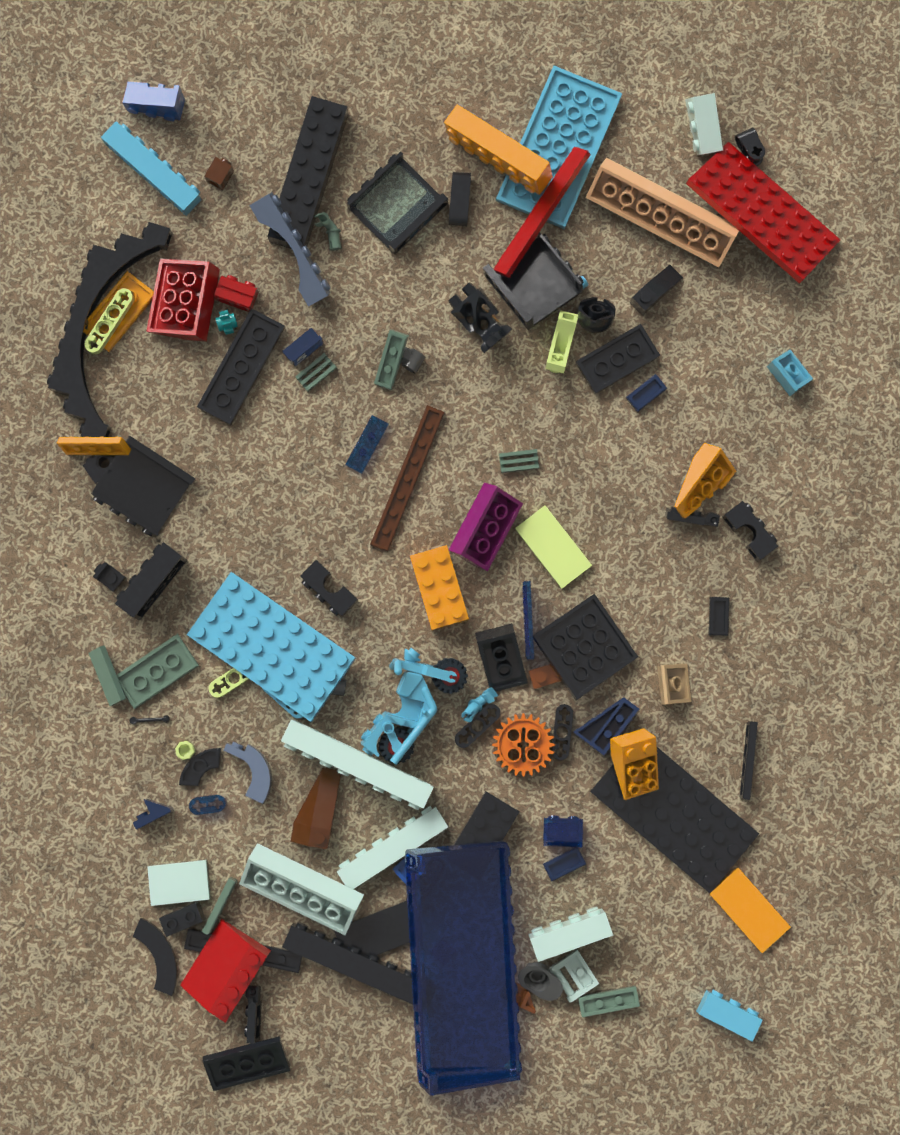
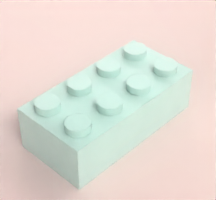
(570, 934)

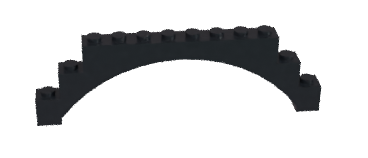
(101, 271)

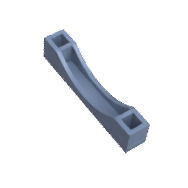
(271, 214)

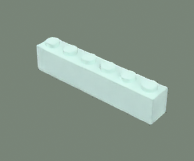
(392, 848)

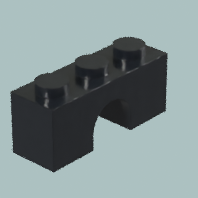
(762, 541)
(315, 578)

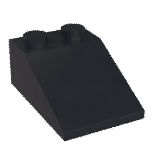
(501, 657)

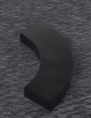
(162, 953)

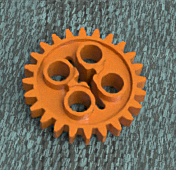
(505, 745)

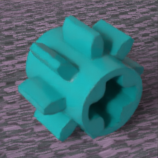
(226, 322)

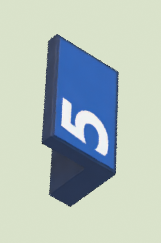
(303, 347)

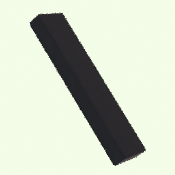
(748, 760)

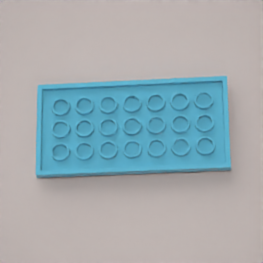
(567, 116)
(271, 646)

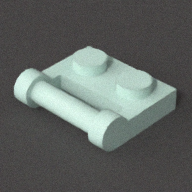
(579, 972)

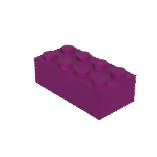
(486, 526)

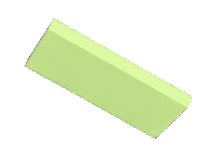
(553, 547)

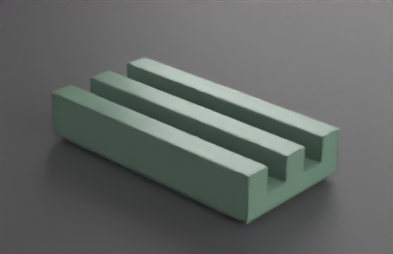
(327, 362)
(518, 453)

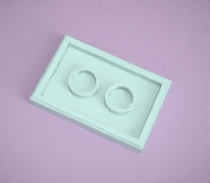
(178, 882)

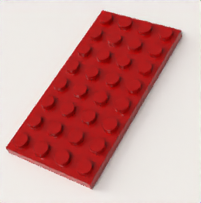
(763, 212)

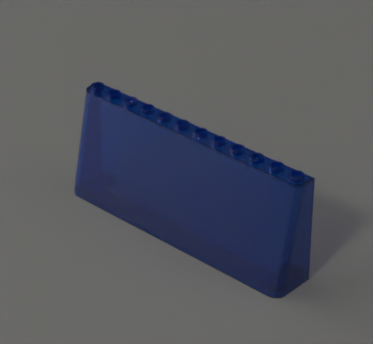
(463, 966)

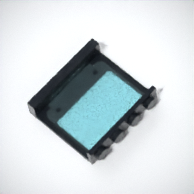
(396, 203)

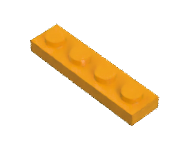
(94, 445)

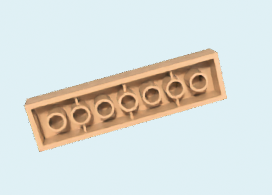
(662, 212)

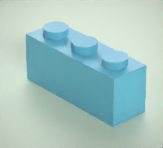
(729, 1014)

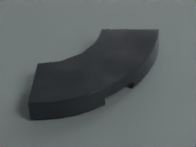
(199, 766)

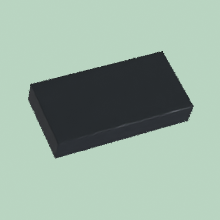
(718, 616)

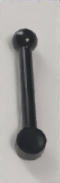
(133, 720)

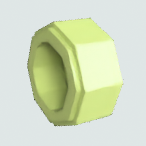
(185, 750)

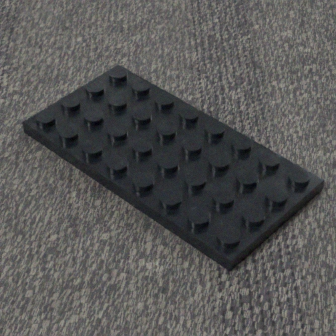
(682, 822)

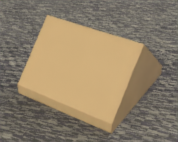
(674, 684)

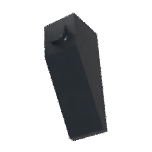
(655, 290)

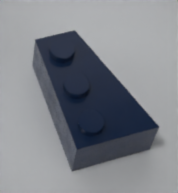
(606, 725)

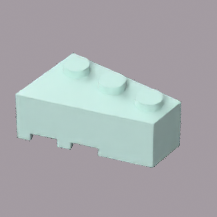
(704, 124)

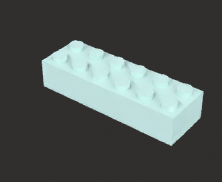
(301, 889)

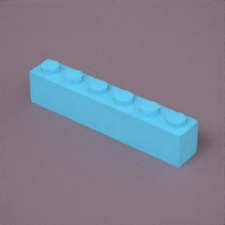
(152, 169)

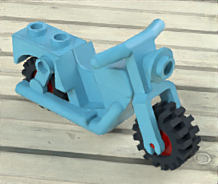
(417, 705)

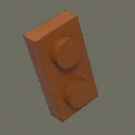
(543, 676)

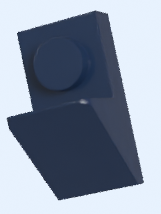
(156, 811)

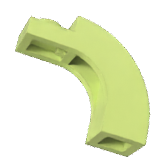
(561, 342)

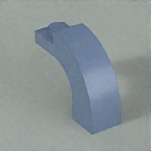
(260, 769)

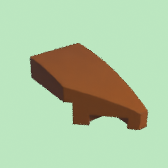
(523, 999)

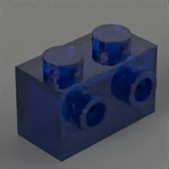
(563, 831)

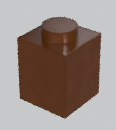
(219, 173)

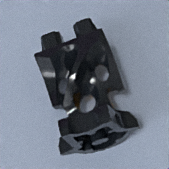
(472, 307)

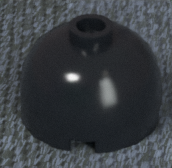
(596, 315)

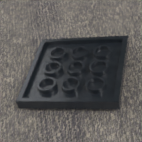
(585, 647)

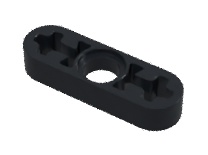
(484, 711)
(569, 727)

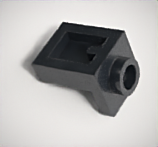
(108, 576)

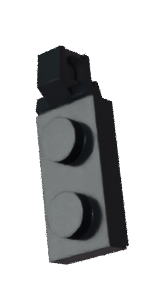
(696, 517)
(253, 1012)

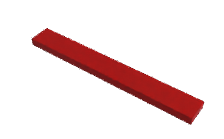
(541, 211)

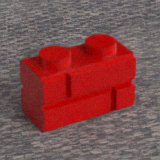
(236, 293)

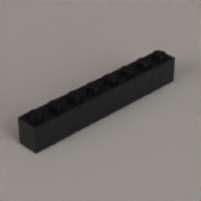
(349, 961)

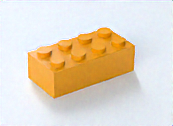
(439, 588)

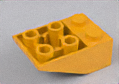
(635, 762)

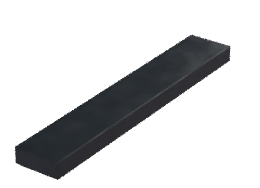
(277, 958)

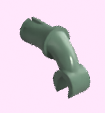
(332, 231)

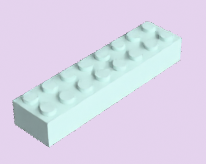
(357, 763)

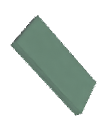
(156, 671)

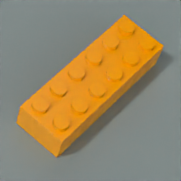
(498, 150)

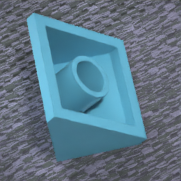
(789, 372)

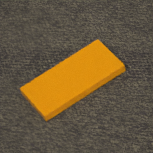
(142, 298)
(749, 910)

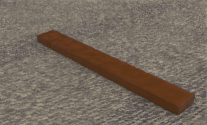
(407, 478)

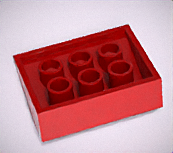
(183, 299)
(224, 970)

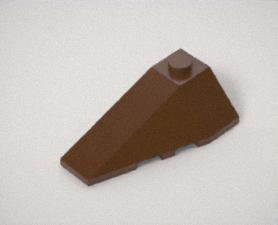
(316, 815)

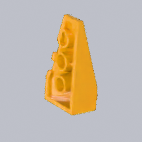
(706, 474)

